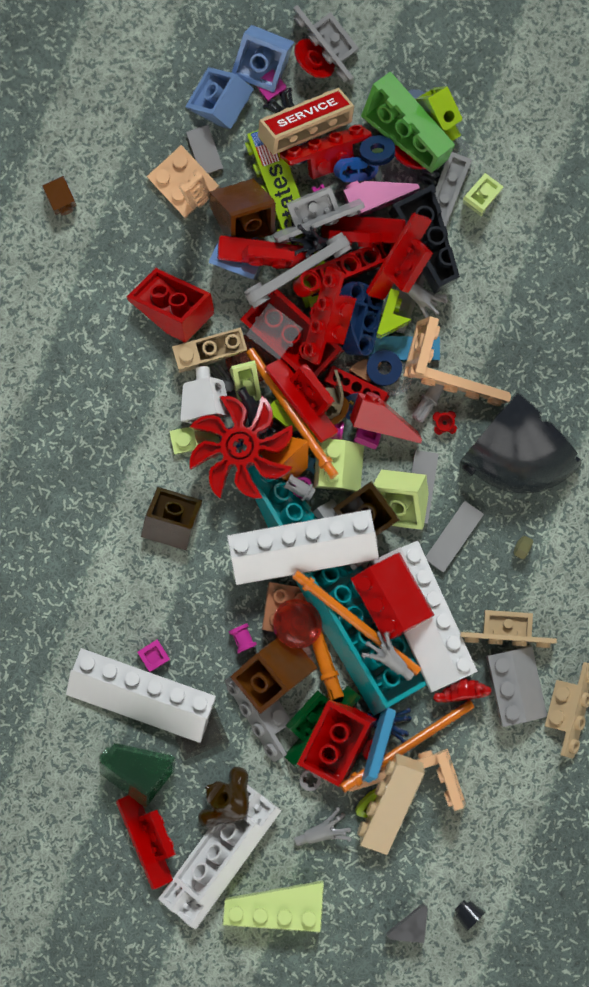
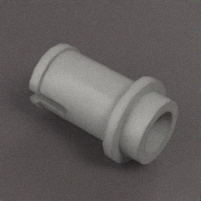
(300, 488)

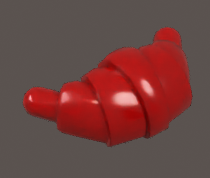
(462, 690)

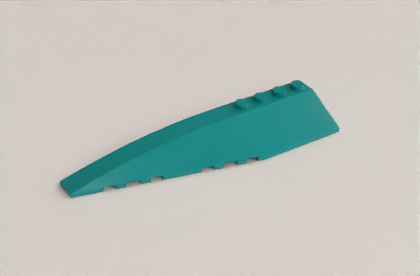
(374, 680)

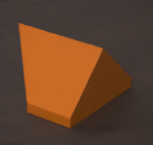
(294, 455)

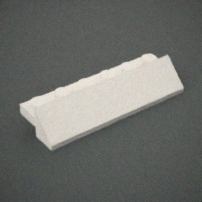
(303, 547)
(437, 640)
(140, 695)
(217, 861)

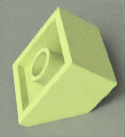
(348, 463)
(406, 496)

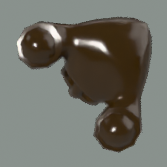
(227, 801)

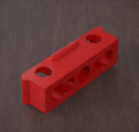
(347, 390)

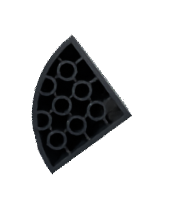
(521, 451)

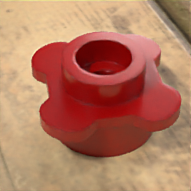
(446, 416)

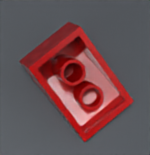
(172, 304)

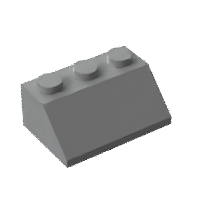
(516, 686)

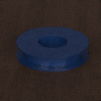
(381, 158)
(384, 356)

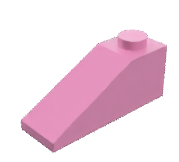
(378, 194)

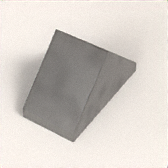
(412, 927)

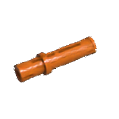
(327, 669)

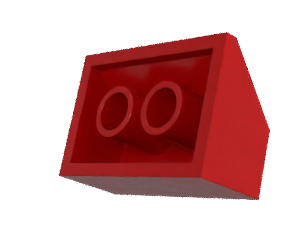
(392, 596)
(336, 742)

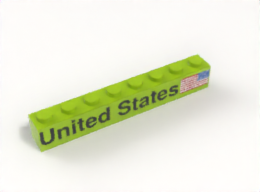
(281, 187)

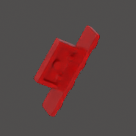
(326, 151)
(365, 230)
(259, 252)
(404, 260)
(330, 316)
(305, 395)
(149, 840)

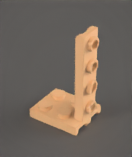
(183, 181)
(422, 354)
(445, 772)

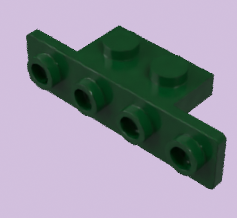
(307, 717)

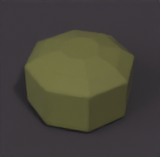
(523, 547)

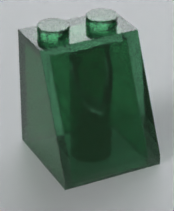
(136, 770)

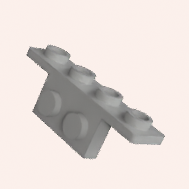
(332, 39)
(316, 210)
(264, 724)

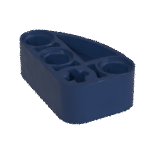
(364, 320)

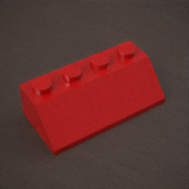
(293, 354)

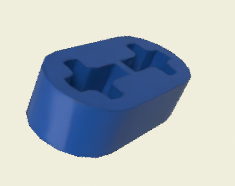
(356, 173)

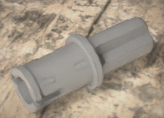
(428, 400)

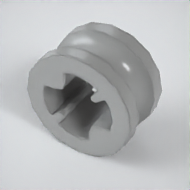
(305, 786)

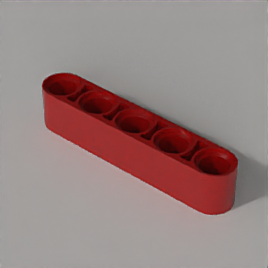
(355, 261)

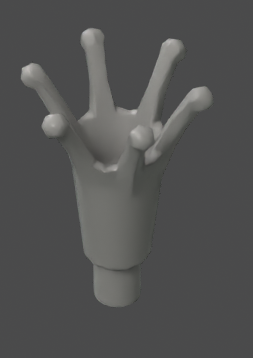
(424, 298)
(389, 657)
(324, 831)

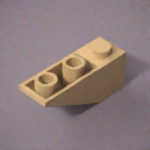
(209, 349)

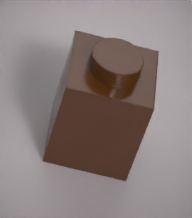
(60, 196)

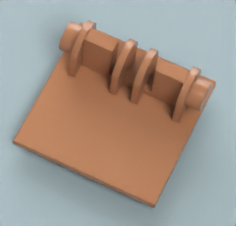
(276, 596)

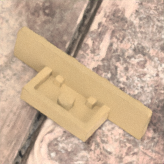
(508, 627)
(568, 710)

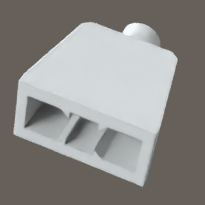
(203, 397)

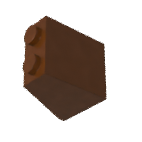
(244, 210)
(272, 674)

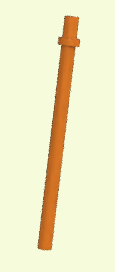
(324, 461)
(308, 584)
(356, 778)

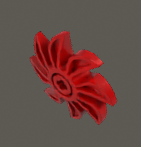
(231, 456)

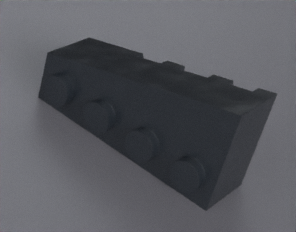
(441, 267)

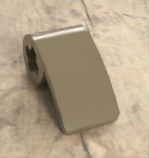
(337, 394)

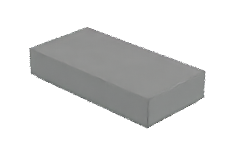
(205, 149)

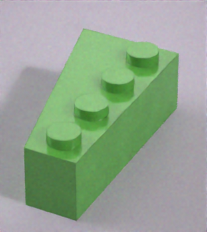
(406, 123)

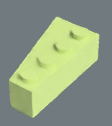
(281, 908)

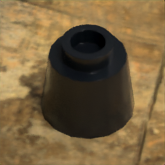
(468, 914)

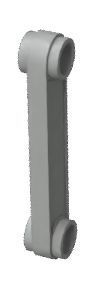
(336, 246)

